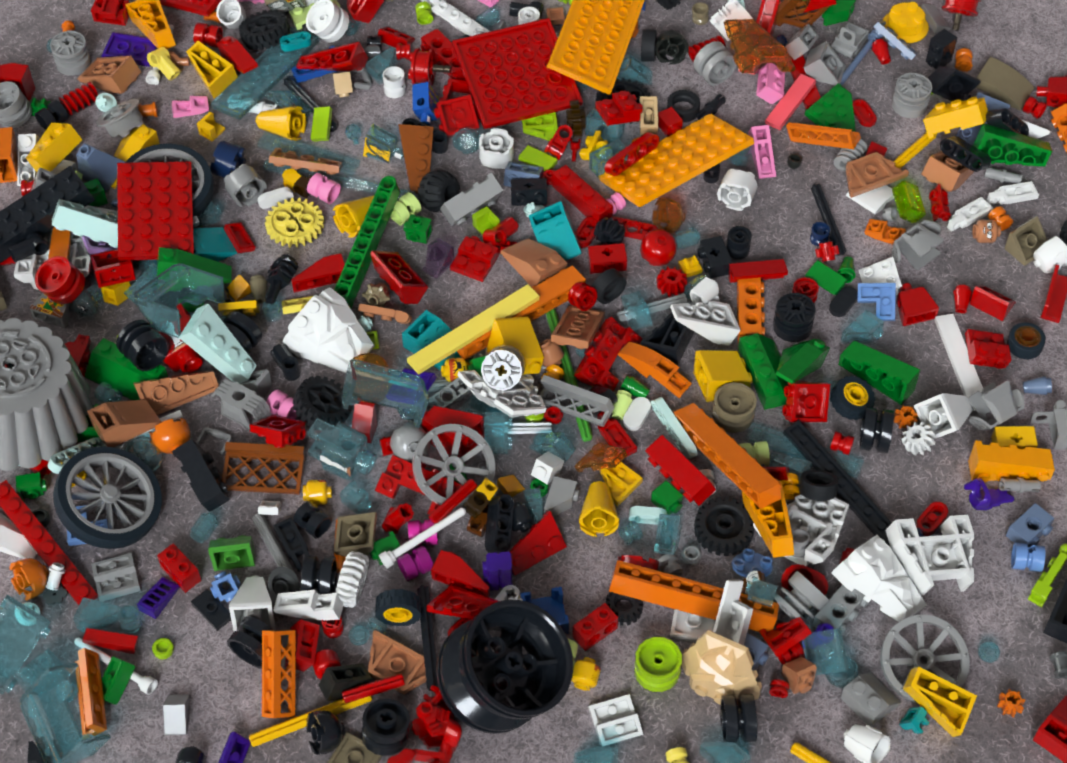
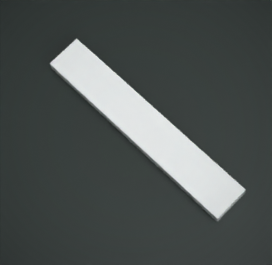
(958, 355)

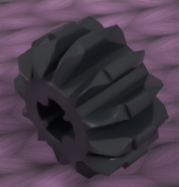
(609, 231)

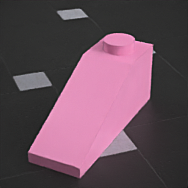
(762, 151)

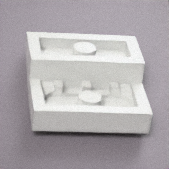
(875, 199)
(615, 720)

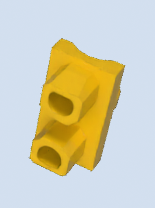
(592, 143)

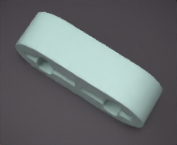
(645, 514)

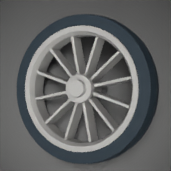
(181, 153)
(107, 497)

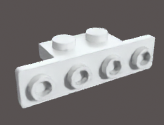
(458, 19)
(733, 615)

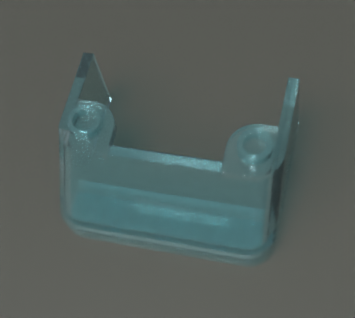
(174, 286)
(387, 388)
(52, 720)

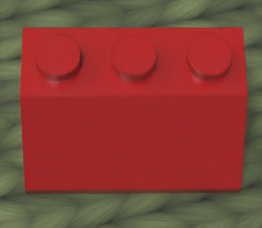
(399, 276)

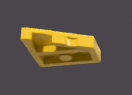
(621, 481)

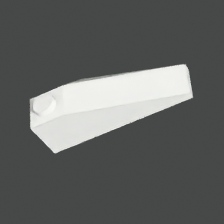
(710, 320)
(13, 541)

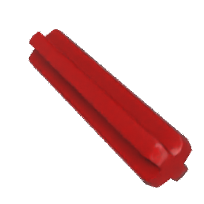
(453, 501)
(373, 688)

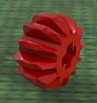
(671, 281)

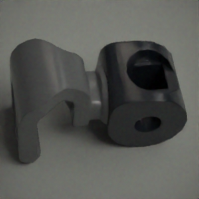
(374, 46)

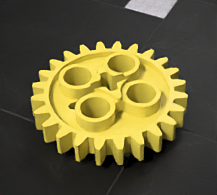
(299, 226)

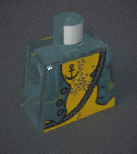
(381, 145)

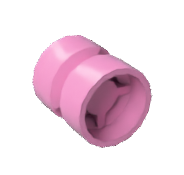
(324, 188)
(281, 404)

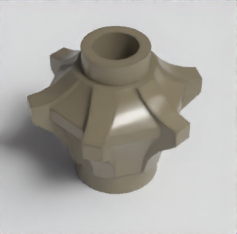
(377, 294)

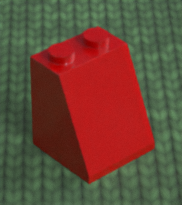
(440, 416)

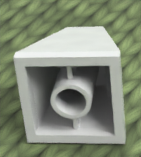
(944, 412)
(253, 601)

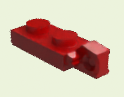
(616, 435)

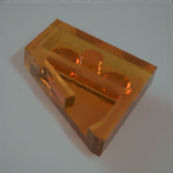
(601, 457)

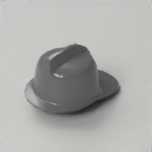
(281, 581)

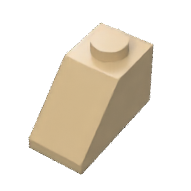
(342, 83)
(649, 116)

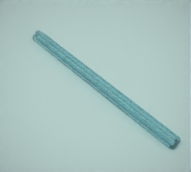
(343, 181)

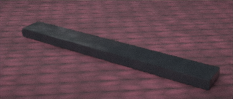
(847, 488)

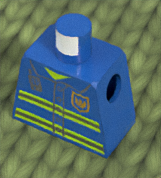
(424, 102)

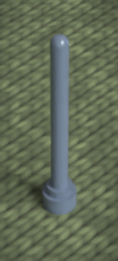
(871, 38)

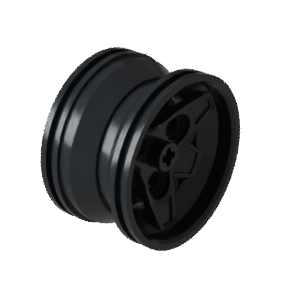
(470, 681)

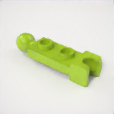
(1043, 588)

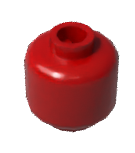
(324, 659)

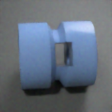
(1030, 557)

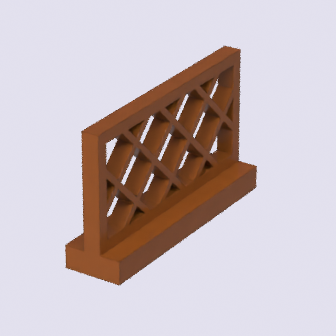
(790, 8)
(268, 453)

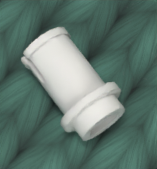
(55, 575)

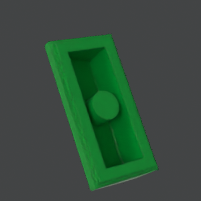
(826, 277)
(116, 679)

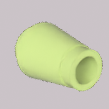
(621, 407)

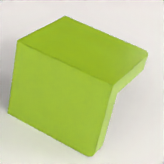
(484, 220)

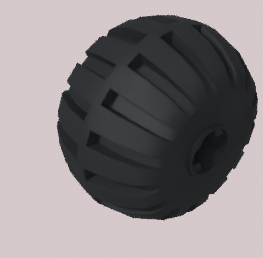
(436, 189)

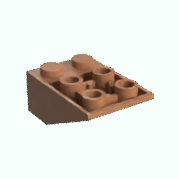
(122, 420)

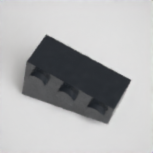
(669, 339)
(202, 474)

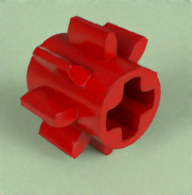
(827, 251)

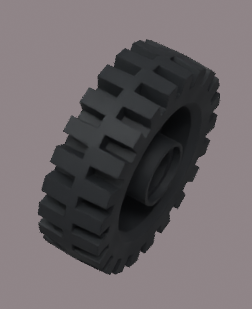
(264, 29)
(320, 400)
(721, 539)

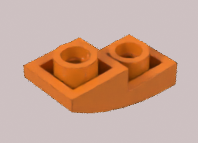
(881, 231)

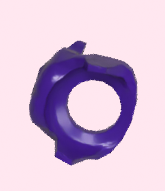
(984, 498)

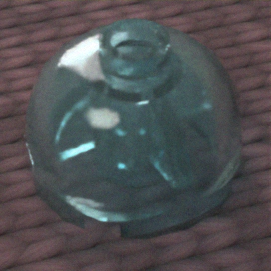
(146, 451)

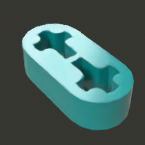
(295, 41)

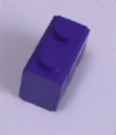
(497, 570)

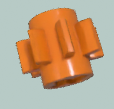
(905, 417)
(1011, 702)

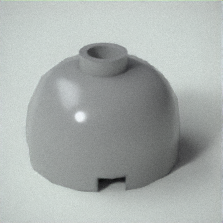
(405, 439)

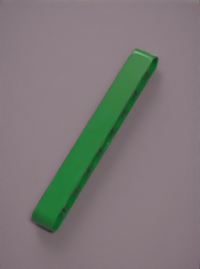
(380, 207)

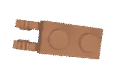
(385, 313)

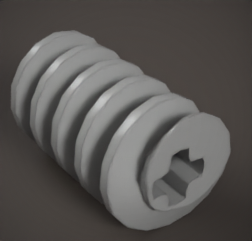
(847, 155)

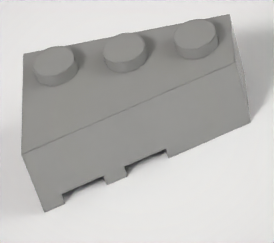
(472, 200)

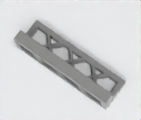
(577, 394)

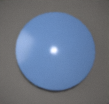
(751, 561)

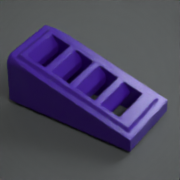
(154, 611)

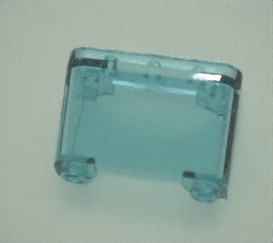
(18, 636)

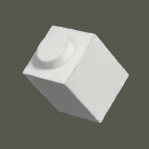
(547, 467)

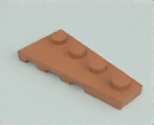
(304, 161)
(175, 391)

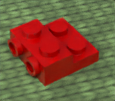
(619, 109)
(456, 114)
(475, 258)
(987, 349)
(806, 401)
(279, 430)

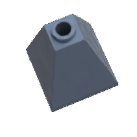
(97, 164)

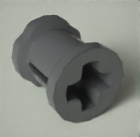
(1060, 664)

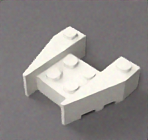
(934, 557)

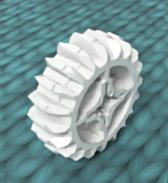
(352, 578)

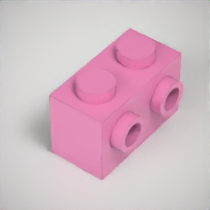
(770, 83)

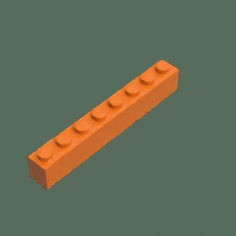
(552, 294)
(729, 456)
(683, 594)

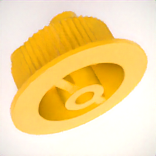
(907, 21)

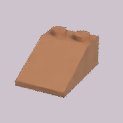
(111, 73)
(946, 171)
(534, 261)

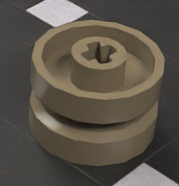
(734, 407)

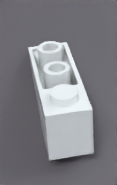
(25, 145)

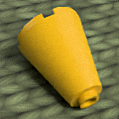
(284, 122)
(351, 215)
(598, 511)

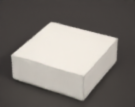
(270, 507)

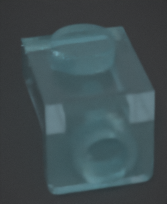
(761, 592)

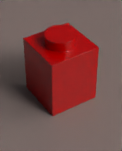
(669, 121)

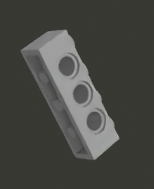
(840, 606)

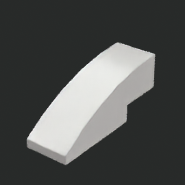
(309, 605)

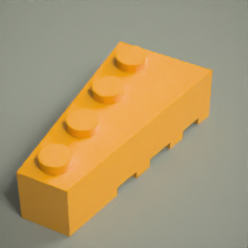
(151, 21)
(1010, 462)
(772, 525)

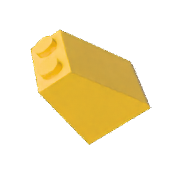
(521, 335)
(718, 368)

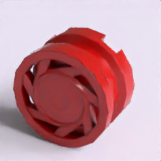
(807, 287)
(583, 296)

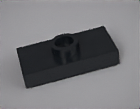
(211, 609)

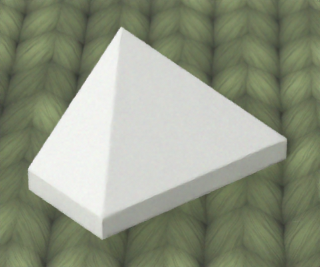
(1037, 131)

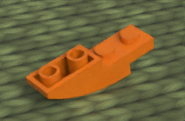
(659, 367)

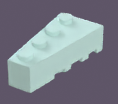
(86, 222)
(217, 345)

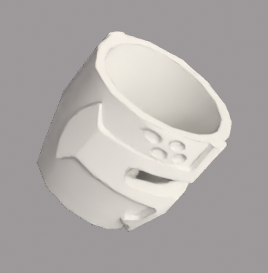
(231, 13)
(1051, 253)
(862, 741)

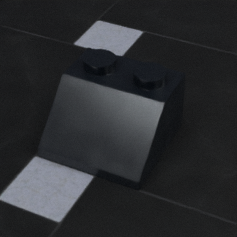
(951, 83)

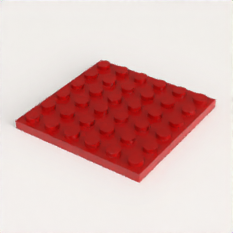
(511, 75)

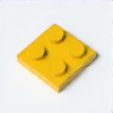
(247, 308)

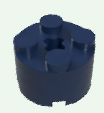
(227, 158)

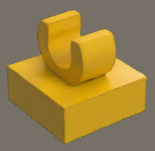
(690, 266)

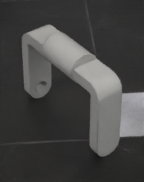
(367, 80)
(216, 433)

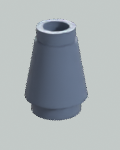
(1038, 386)

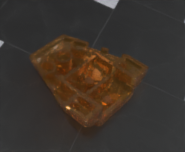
(755, 46)

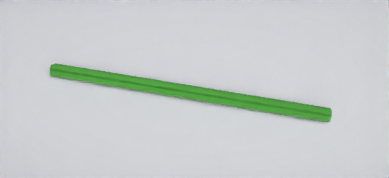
(569, 377)

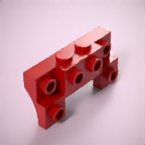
(602, 353)
(401, 473)

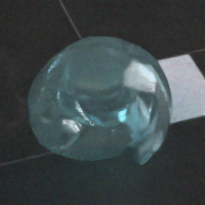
(466, 140)
(843, 678)

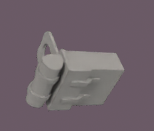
(850, 40)
(1057, 423)

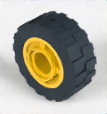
(851, 397)
(398, 607)

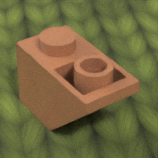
(799, 674)

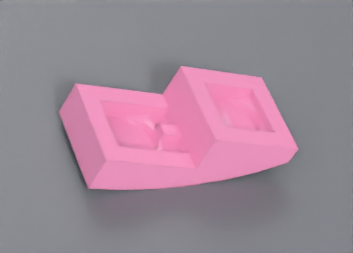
(194, 106)

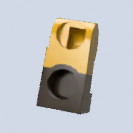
(296, 182)
(480, 498)

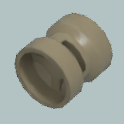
(700, 13)

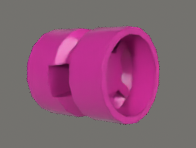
(416, 527)

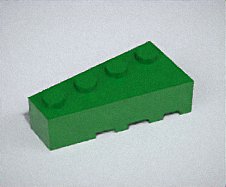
(1011, 147)
(880, 371)

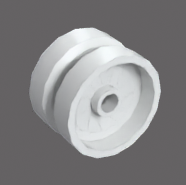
(327, 20)

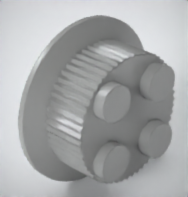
(121, 118)

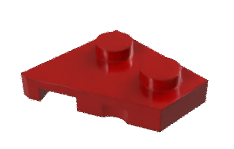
(785, 635)

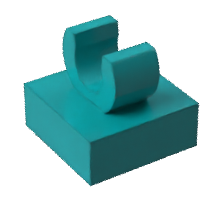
(913, 719)

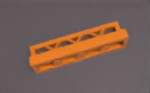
(823, 135)
(273, 673)
(90, 692)

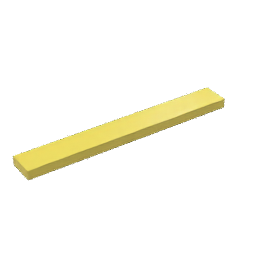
(472, 329)

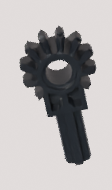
(280, 276)

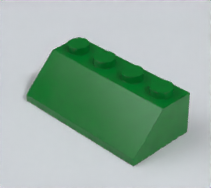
(762, 362)
(112, 367)

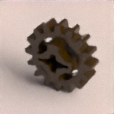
(576, 119)

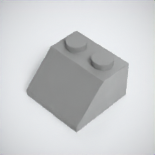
(824, 65)
(869, 698)

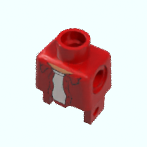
(180, 354)

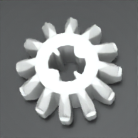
(918, 438)

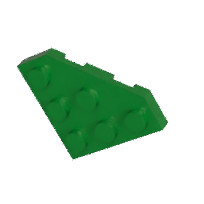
(833, 109)

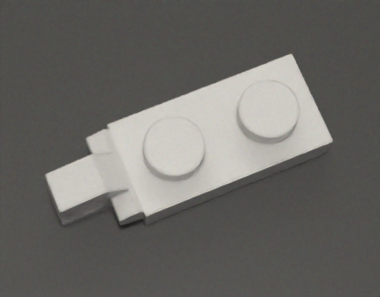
(1013, 194)
(969, 214)

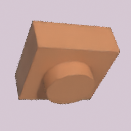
(556, 15)

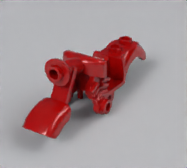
(435, 728)

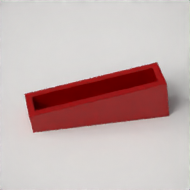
(111, 640)

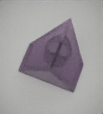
(438, 258)

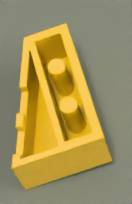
(212, 68)
(955, 115)
(53, 146)
(941, 699)

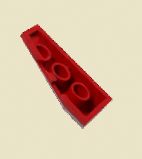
(340, 58)

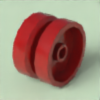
(60, 280)

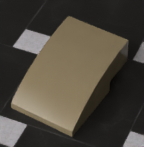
(1004, 83)

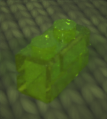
(908, 201)

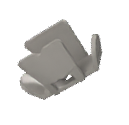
(920, 246)
(997, 399)
(244, 400)

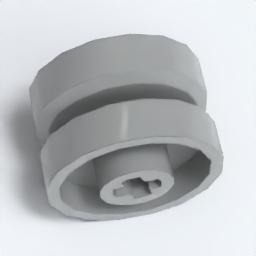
(714, 63)

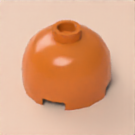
(170, 435)
(29, 573)

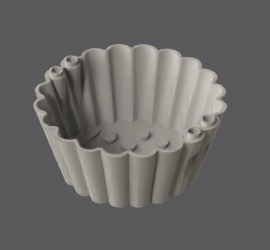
(40, 397)

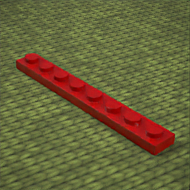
(43, 543)

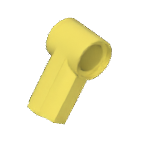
(161, 59)

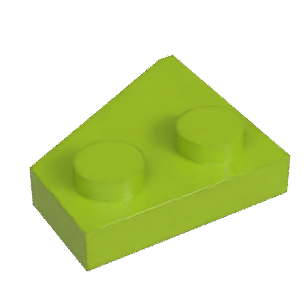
(541, 126)

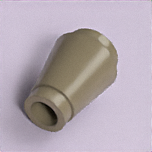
(258, 288)

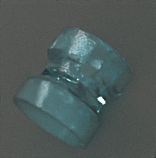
(108, 394)

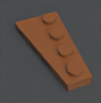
(417, 152)

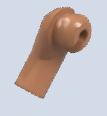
(177, 60)

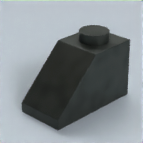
(342, 678)

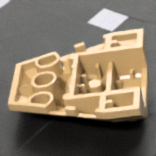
(720, 668)

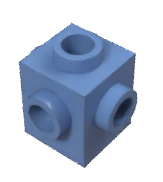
(217, 589)

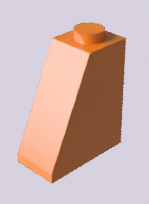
(8, 155)

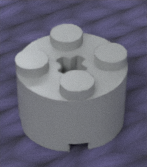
(244, 185)

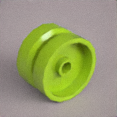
(657, 664)

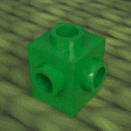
(418, 229)

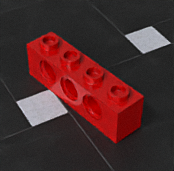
(444, 52)

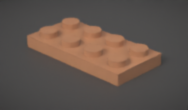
(577, 327)

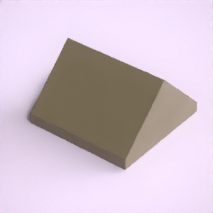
(1026, 240)
(355, 534)

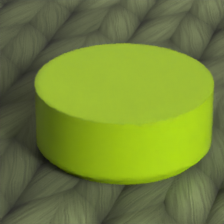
(163, 648)

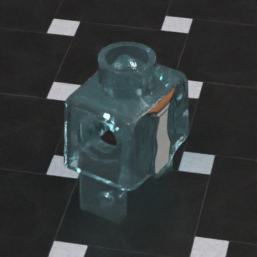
(342, 449)

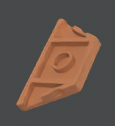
(871, 173)
(393, 658)

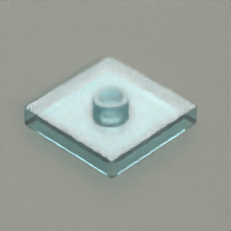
(826, 651)

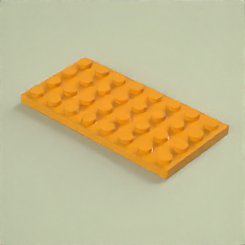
(595, 41)
(679, 159)

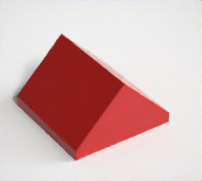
(991, 302)

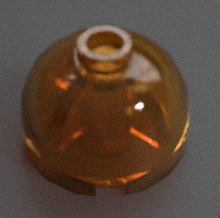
(668, 212)

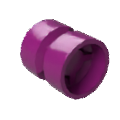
(415, 563)

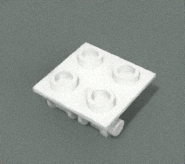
(730, 11)
(881, 272)

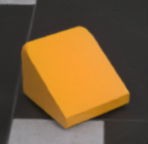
(239, 288)
(510, 485)

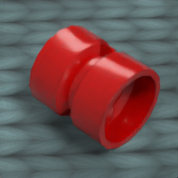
(207, 35)

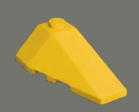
(135, 141)

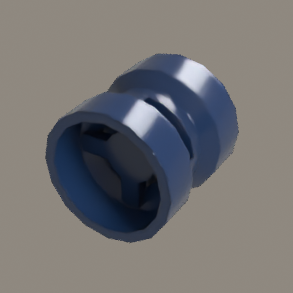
(819, 233)

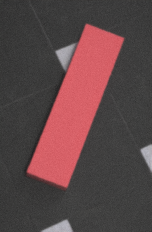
(790, 101)

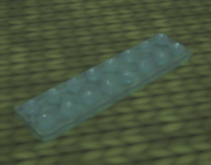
(253, 85)

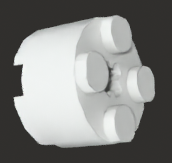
(496, 148)
(737, 189)

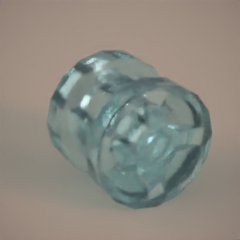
(267, 311)
(630, 532)

